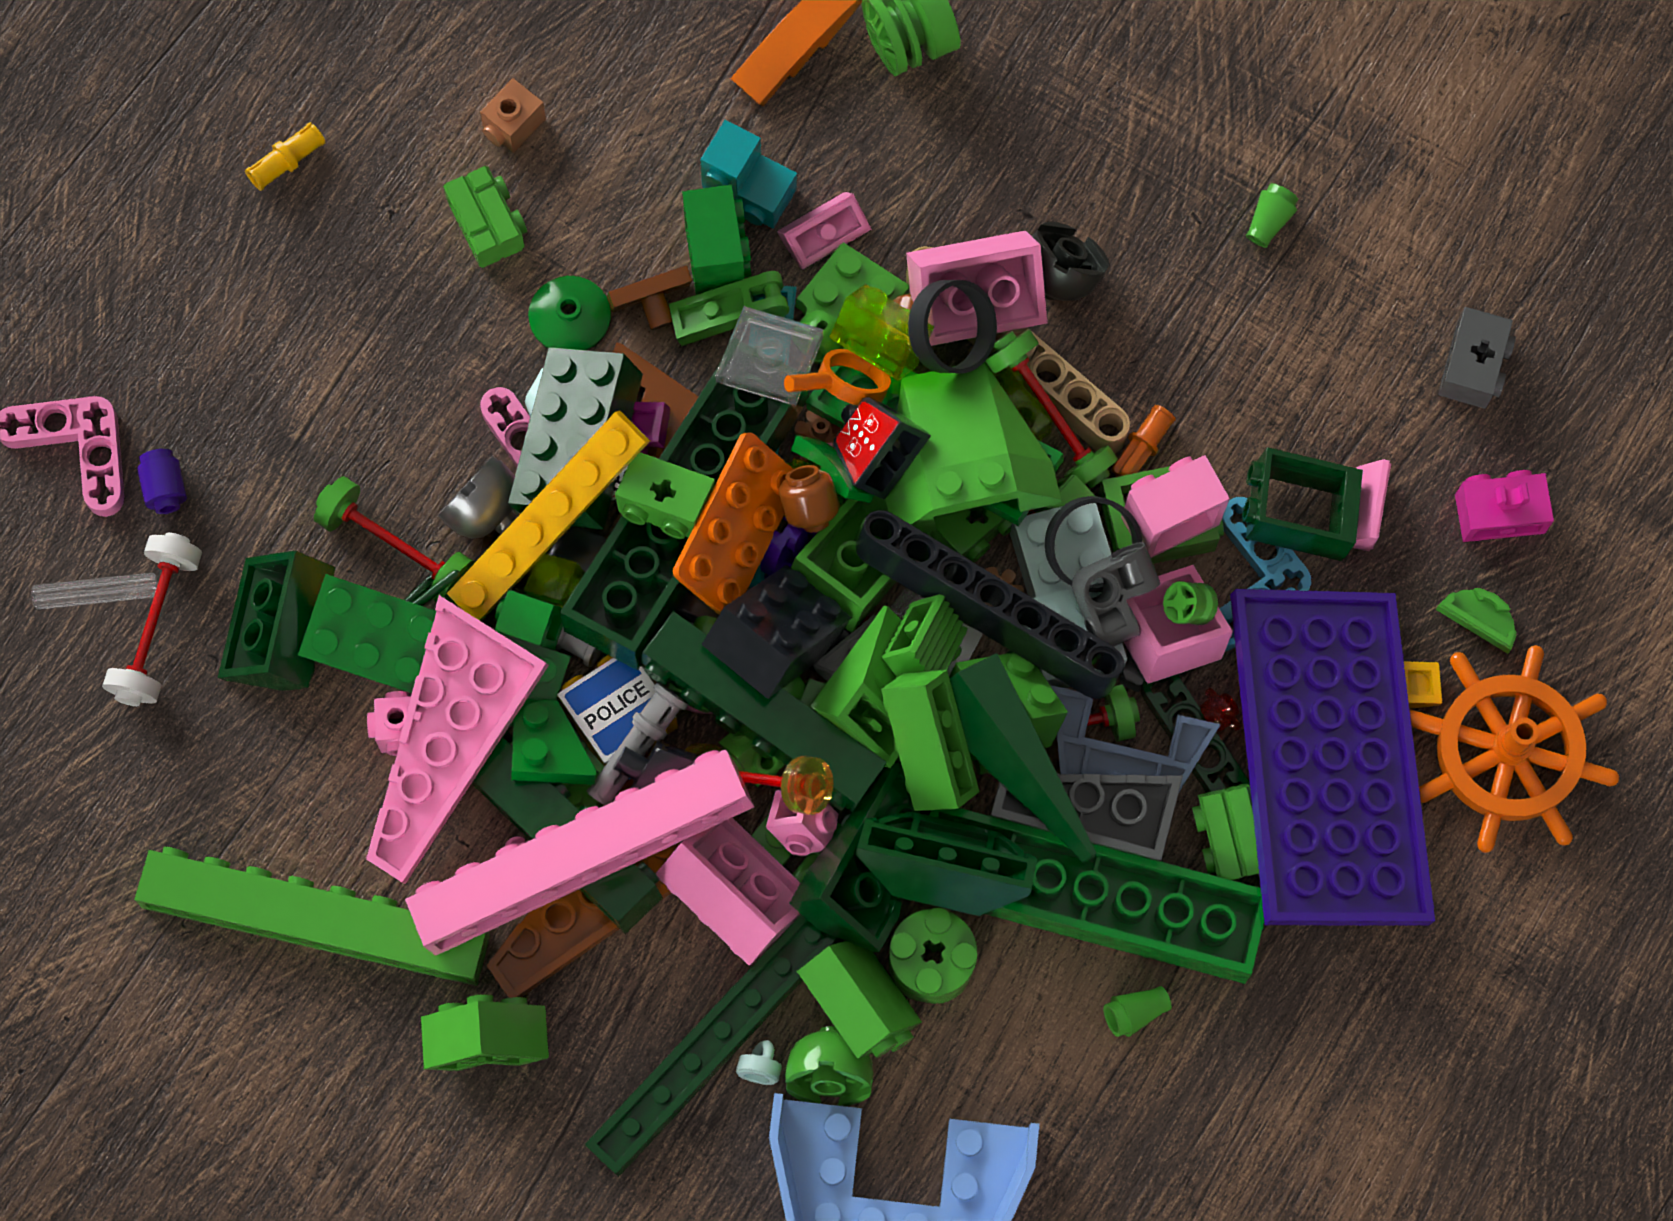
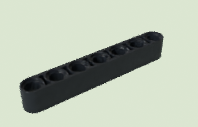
(1009, 609)

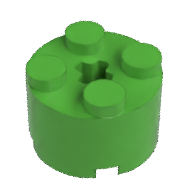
(936, 931)

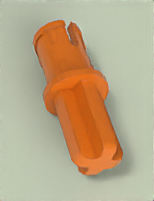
(1144, 442)

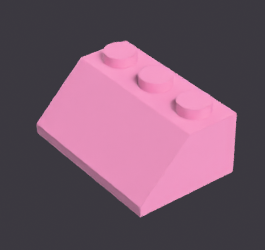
(1001, 265)
(733, 887)

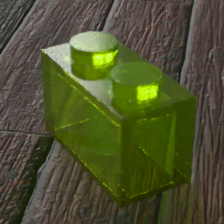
(877, 331)

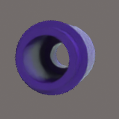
(161, 481)

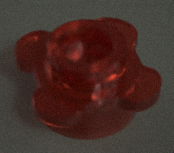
(1220, 710)

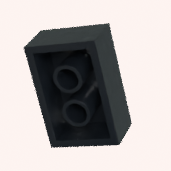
(776, 630)

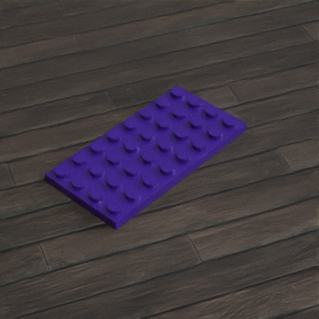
(1331, 759)

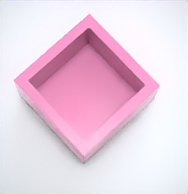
(1177, 504)
(1172, 647)

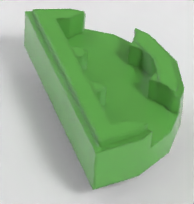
(1483, 615)

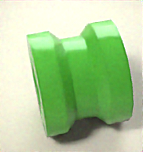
(1182, 595)

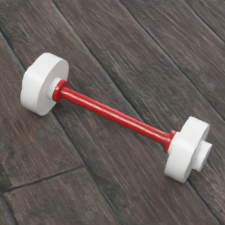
(172, 554)

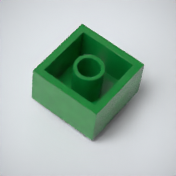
(715, 237)

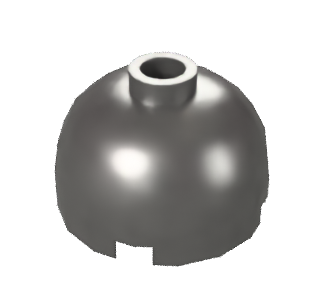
(482, 502)

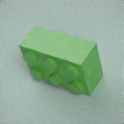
(835, 567)

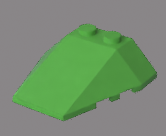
(975, 451)

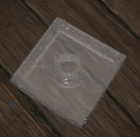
(766, 351)

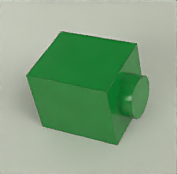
(529, 619)

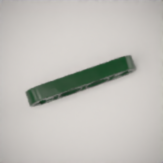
(1188, 704)

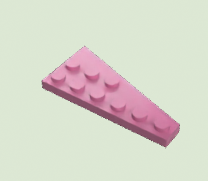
(455, 718)

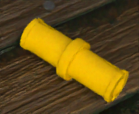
(285, 156)

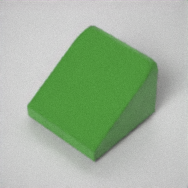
(1070, 489)

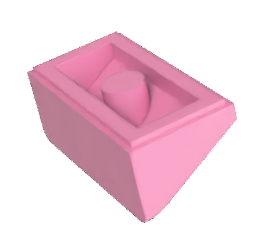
(824, 229)
(1372, 501)

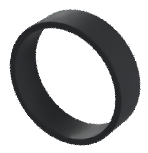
(985, 326)
(1060, 516)

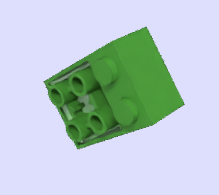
(854, 692)

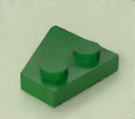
(548, 747)

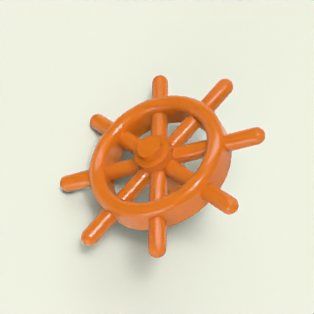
(1512, 748)

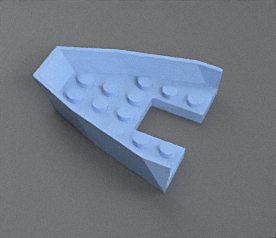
(816, 1163)

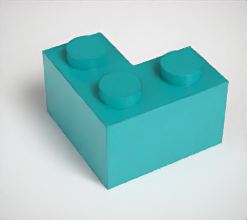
(761, 183)

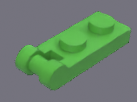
(721, 307)

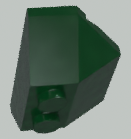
(945, 862)

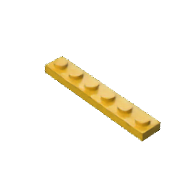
(548, 516)

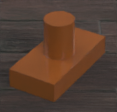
(651, 295)

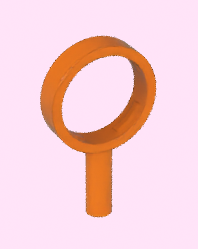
(828, 380)

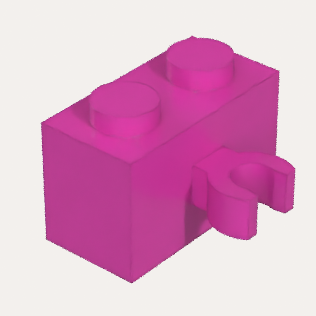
(1504, 506)

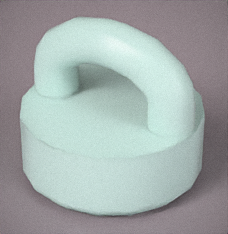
(759, 1065)

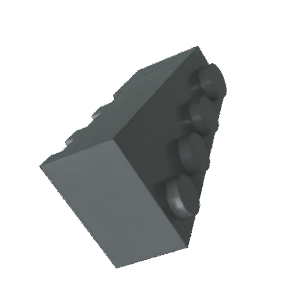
(1115, 810)

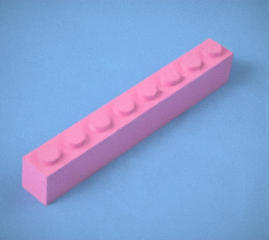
(578, 852)

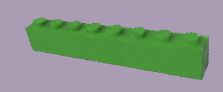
(299, 914)

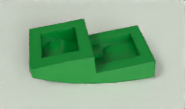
(828, 459)

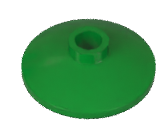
(573, 331)

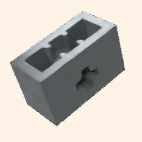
(1477, 335)

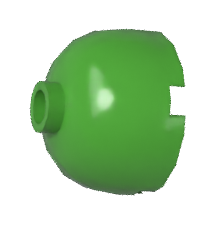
(827, 1067)

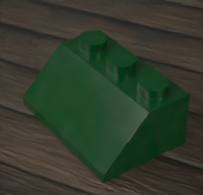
(271, 621)

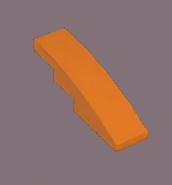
(791, 45)

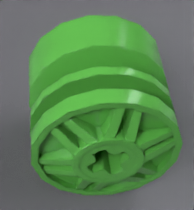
(903, 26)

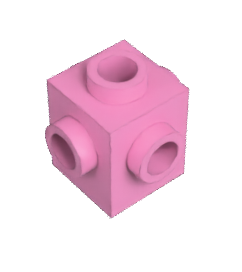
(378, 725)
(801, 832)

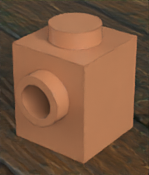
(512, 116)

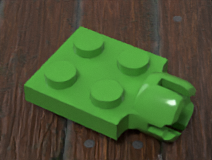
(836, 280)

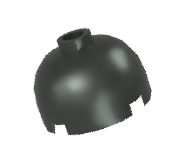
(1068, 264)

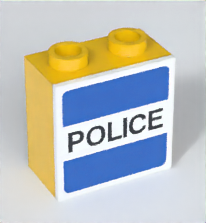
(604, 704)

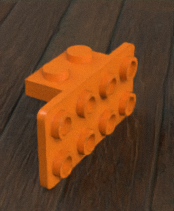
(734, 525)

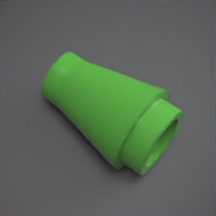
(1272, 212)
(1135, 1010)

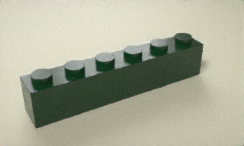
(776, 725)
(536, 805)

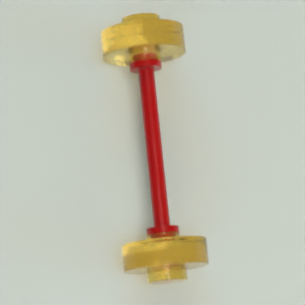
(804, 784)

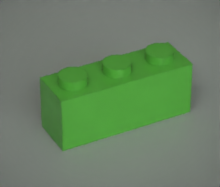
(930, 740)

